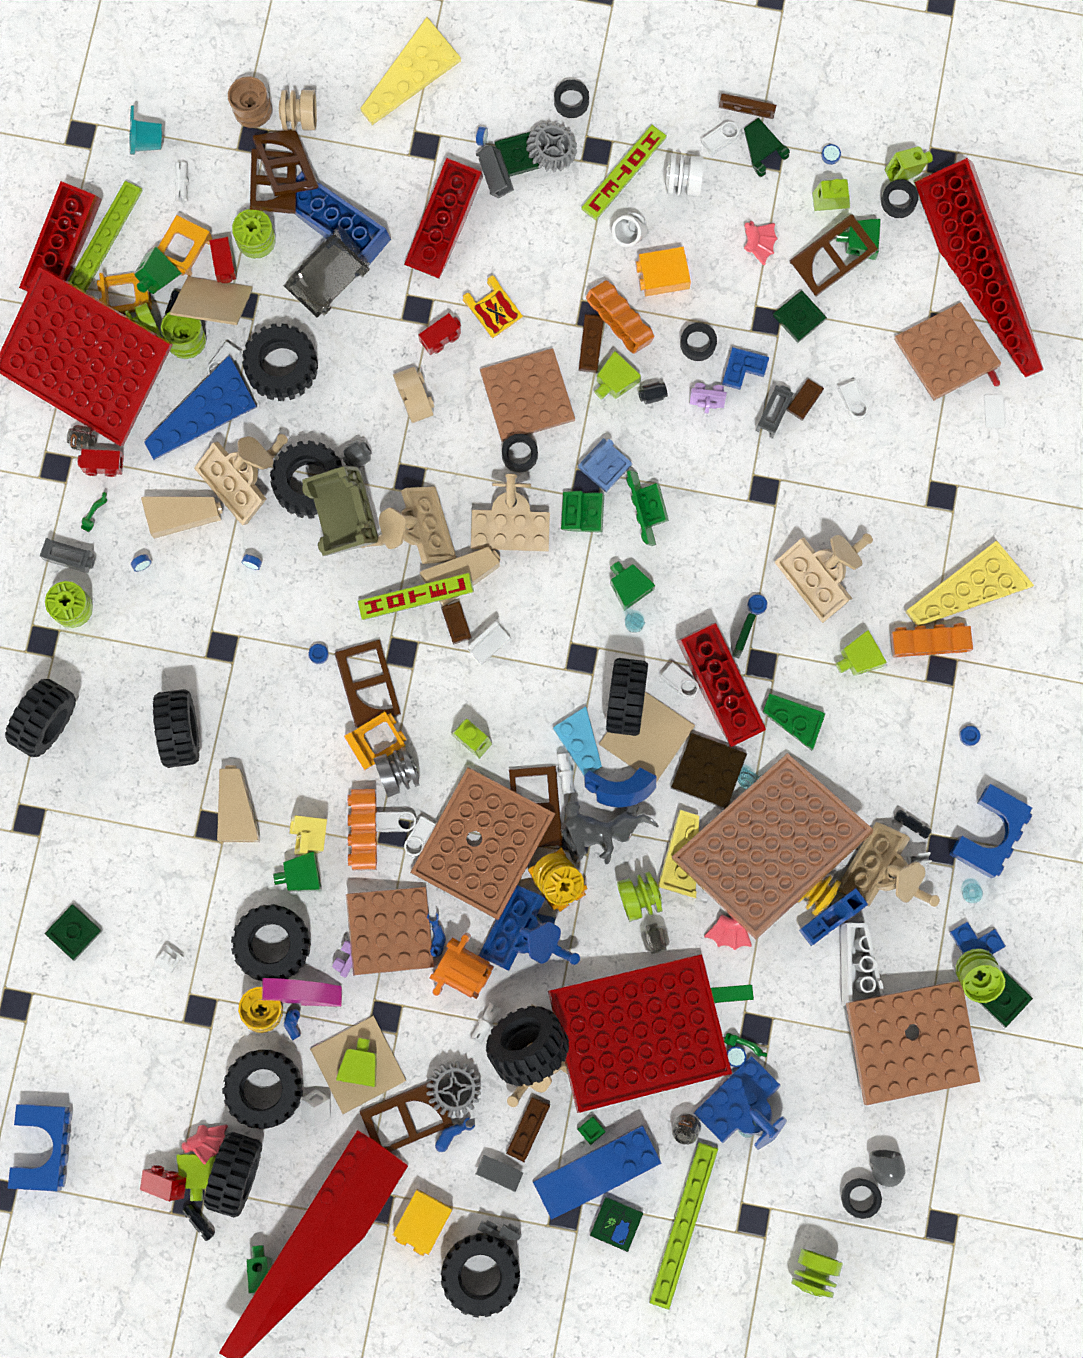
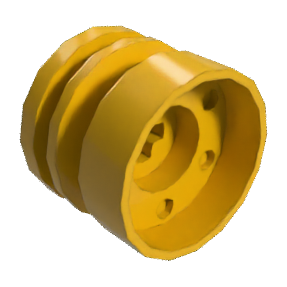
(558, 879)
(821, 895)
(251, 1003)

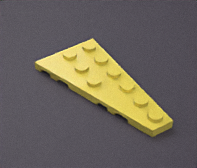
(418, 65)
(980, 581)

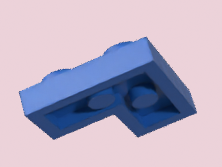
(741, 362)
(967, 940)

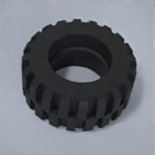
(273, 339)
(288, 463)
(626, 696)
(40, 717)
(176, 728)
(263, 916)
(537, 1060)
(236, 1079)
(233, 1174)
(480, 1304)

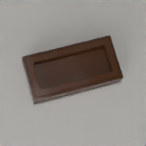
(805, 399)
(456, 622)

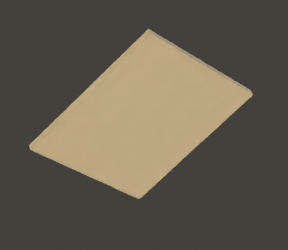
(211, 300)
(658, 742)
(331, 1054)

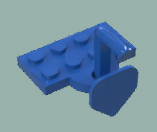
(523, 932)
(740, 1103)

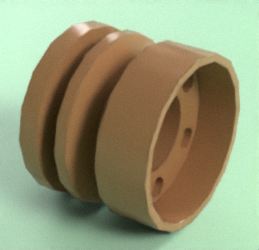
(250, 102)

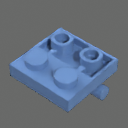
(605, 464)

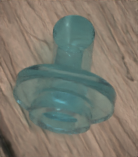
(634, 622)
(747, 778)

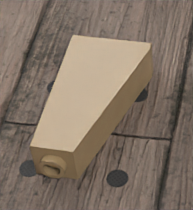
(178, 514)
(478, 564)
(235, 811)

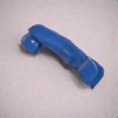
(439, 938)
(448, 1134)

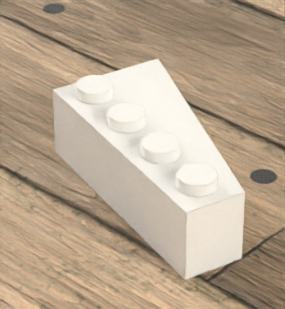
(858, 964)

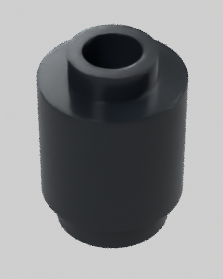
(653, 392)

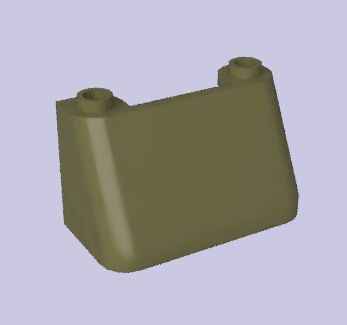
(341, 509)

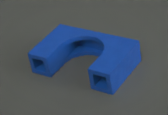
(1013, 815)
(55, 1122)

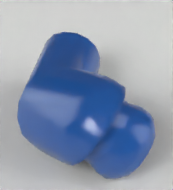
(290, 1024)

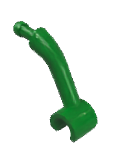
(87, 524)
(731, 1039)

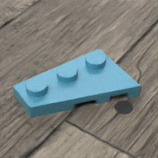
(579, 741)

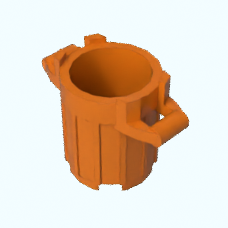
(461, 969)

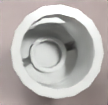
(629, 229)

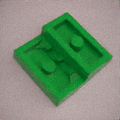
(582, 511)

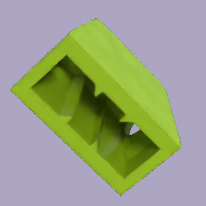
(907, 164)
(831, 195)
(616, 377)
(861, 656)
(472, 738)
(359, 1065)
(196, 1173)

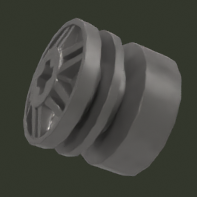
(396, 771)

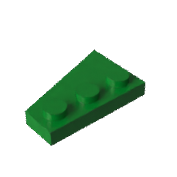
(795, 718)

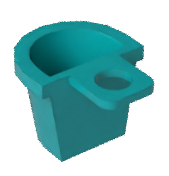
(143, 135)

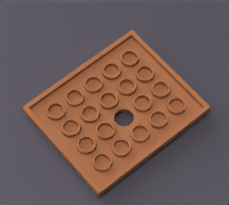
(510, 836)
(900, 1067)

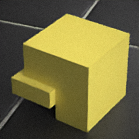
(309, 834)

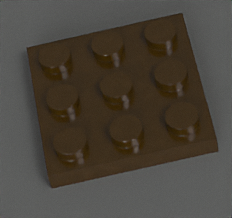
(709, 771)

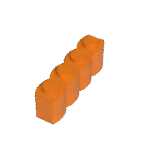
(618, 315)
(931, 641)
(363, 833)

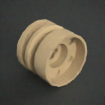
(298, 110)

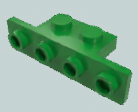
(649, 506)

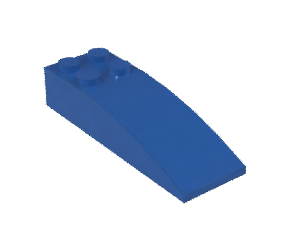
(326, 211)
(597, 1172)

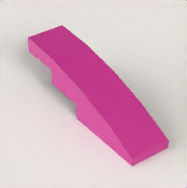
(302, 992)

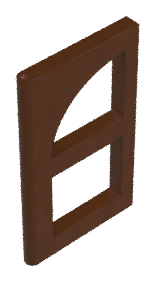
(291, 141)
(282, 203)
(804, 260)
(361, 712)
(553, 835)
(415, 1094)

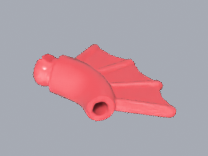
(760, 240)
(728, 933)
(205, 1142)

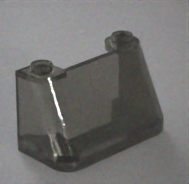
(327, 272)

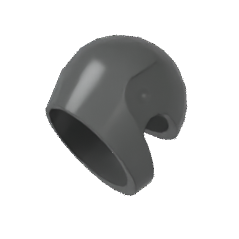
(887, 1170)

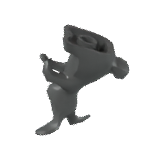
(584, 831)

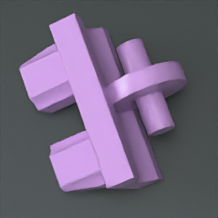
(708, 398)
(342, 966)

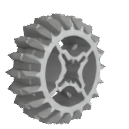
(551, 157)
(454, 1098)

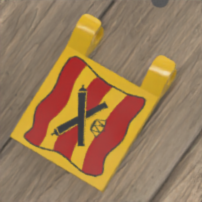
(494, 311)

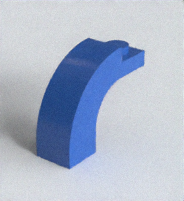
(621, 793)
(833, 916)

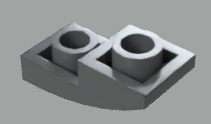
(499, 1173)
(507, 1232)

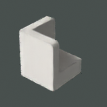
(315, 1108)

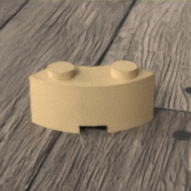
(413, 394)

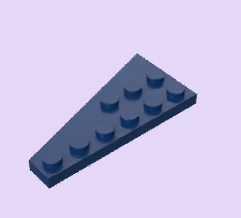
(210, 406)

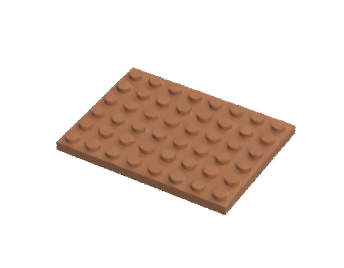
(772, 845)

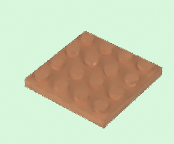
(947, 351)
(527, 394)
(389, 931)

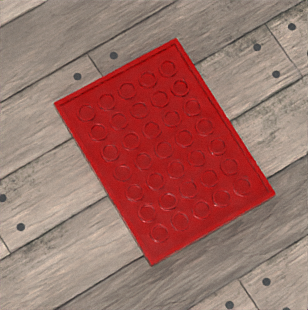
(82, 356)
(640, 1033)

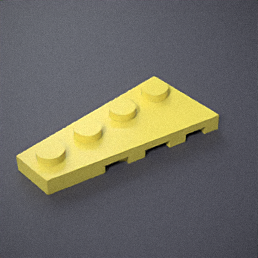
(672, 876)

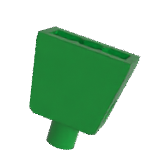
(854, 244)
(155, 272)
(630, 584)
(300, 874)
(255, 1278)

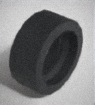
(576, 86)
(903, 185)
(698, 327)
(518, 438)
(876, 1202)

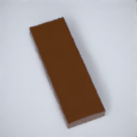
(747, 106)
(591, 344)
(528, 1129)

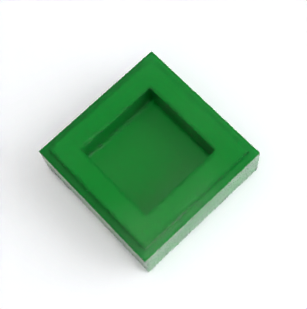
(591, 1130)

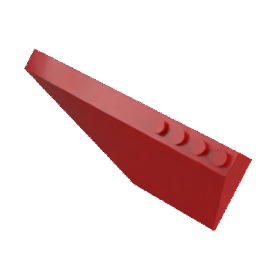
(977, 257)
(322, 1238)

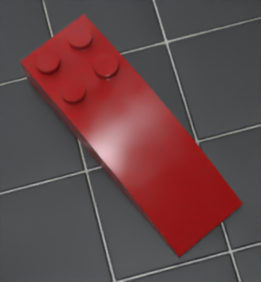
(444, 218)
(62, 233)
(721, 684)

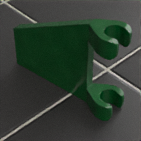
(762, 143)

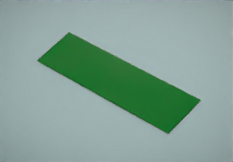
(732, 993)

